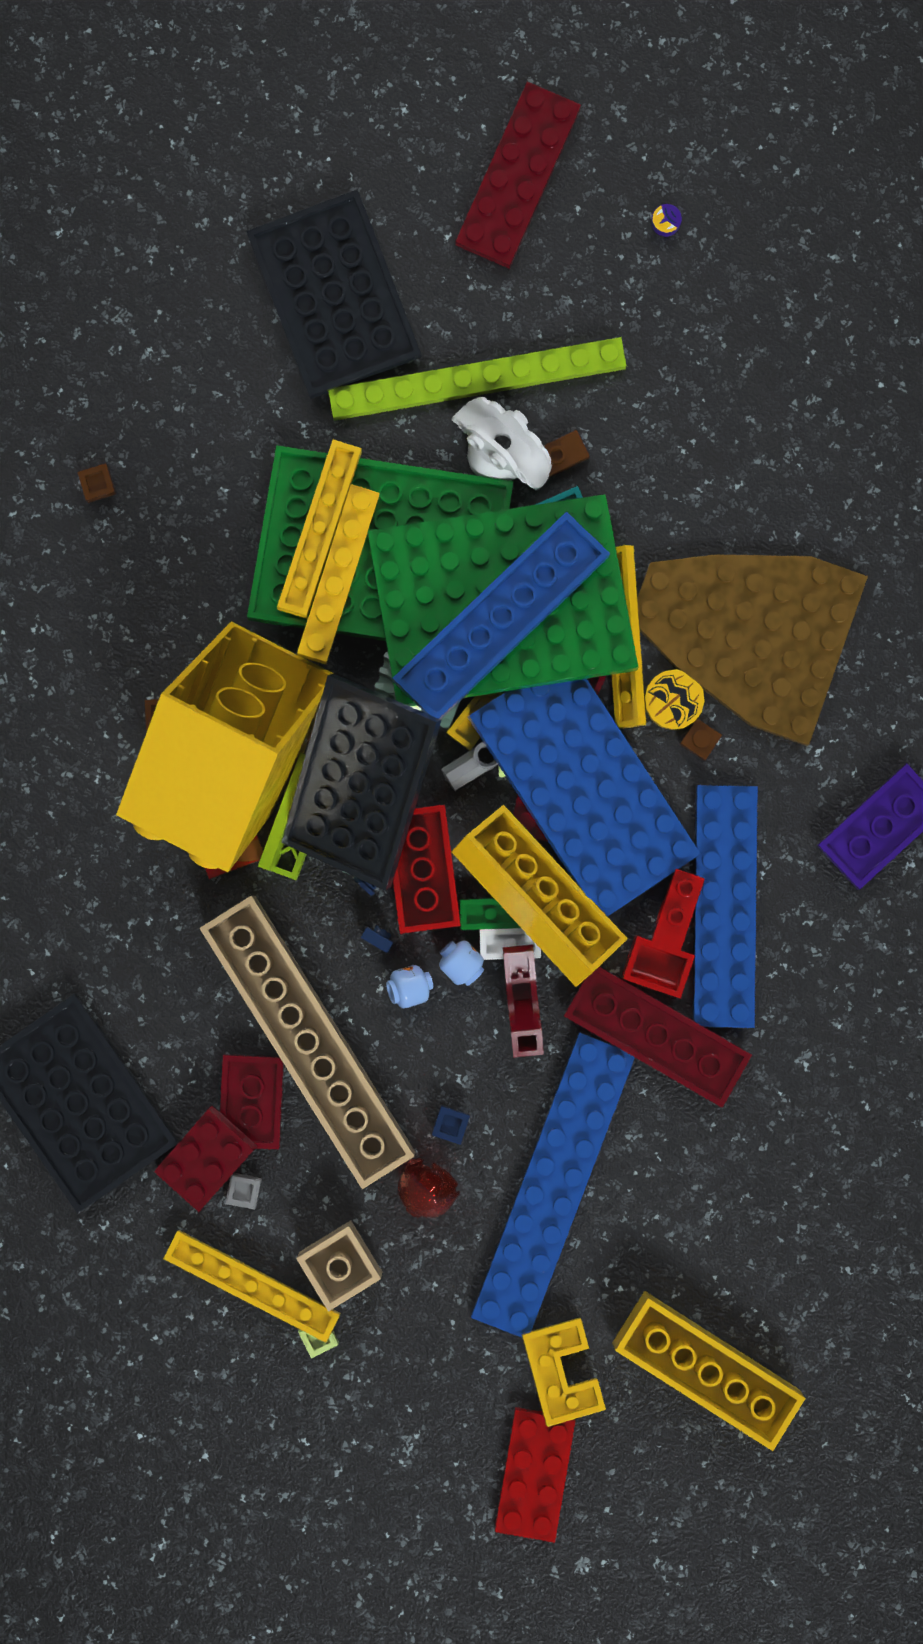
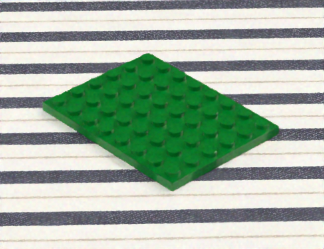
(405, 498)
(440, 566)

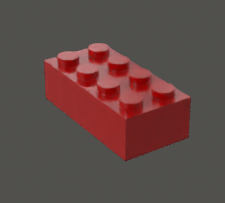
(426, 875)

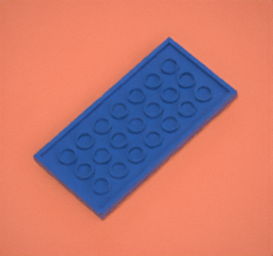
(585, 789)

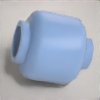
(461, 962)
(409, 986)

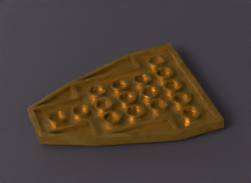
(754, 631)

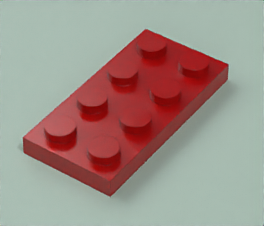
(534, 1476)

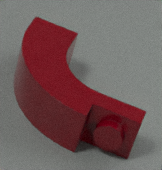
(522, 1001)

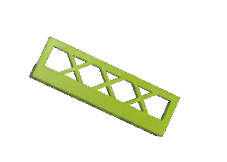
(274, 847)

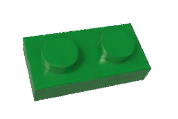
(484, 915)

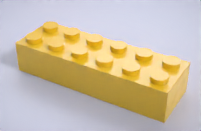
(539, 895)
(708, 1371)

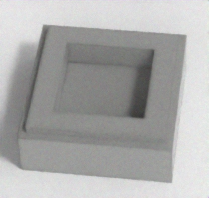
(243, 1191)

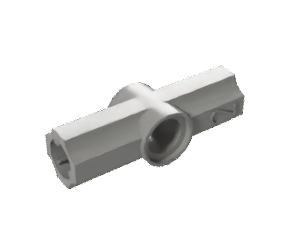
(466, 768)

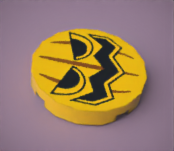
(673, 700)

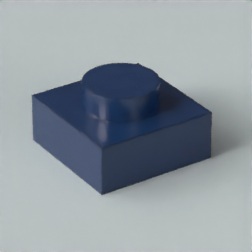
(378, 938)
(451, 1125)

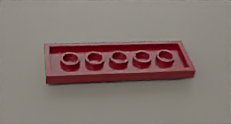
(518, 175)
(658, 1035)

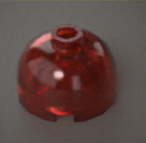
(426, 1190)

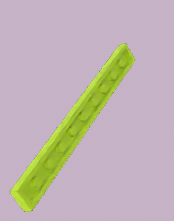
(477, 378)

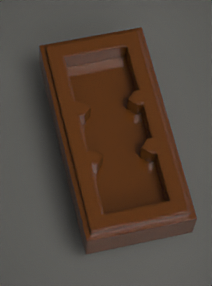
(566, 452)

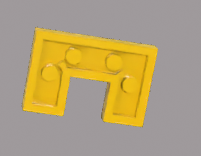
(556, 1398)

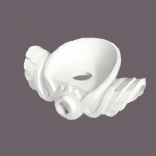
(487, 458)

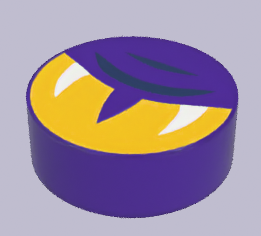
(666, 220)

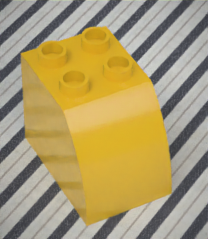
(223, 746)

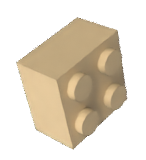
(339, 1265)

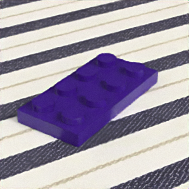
(877, 828)

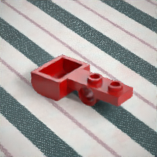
(660, 961)

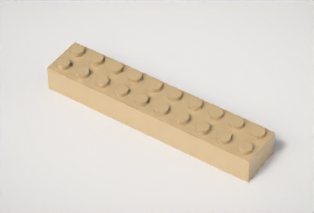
(308, 1041)

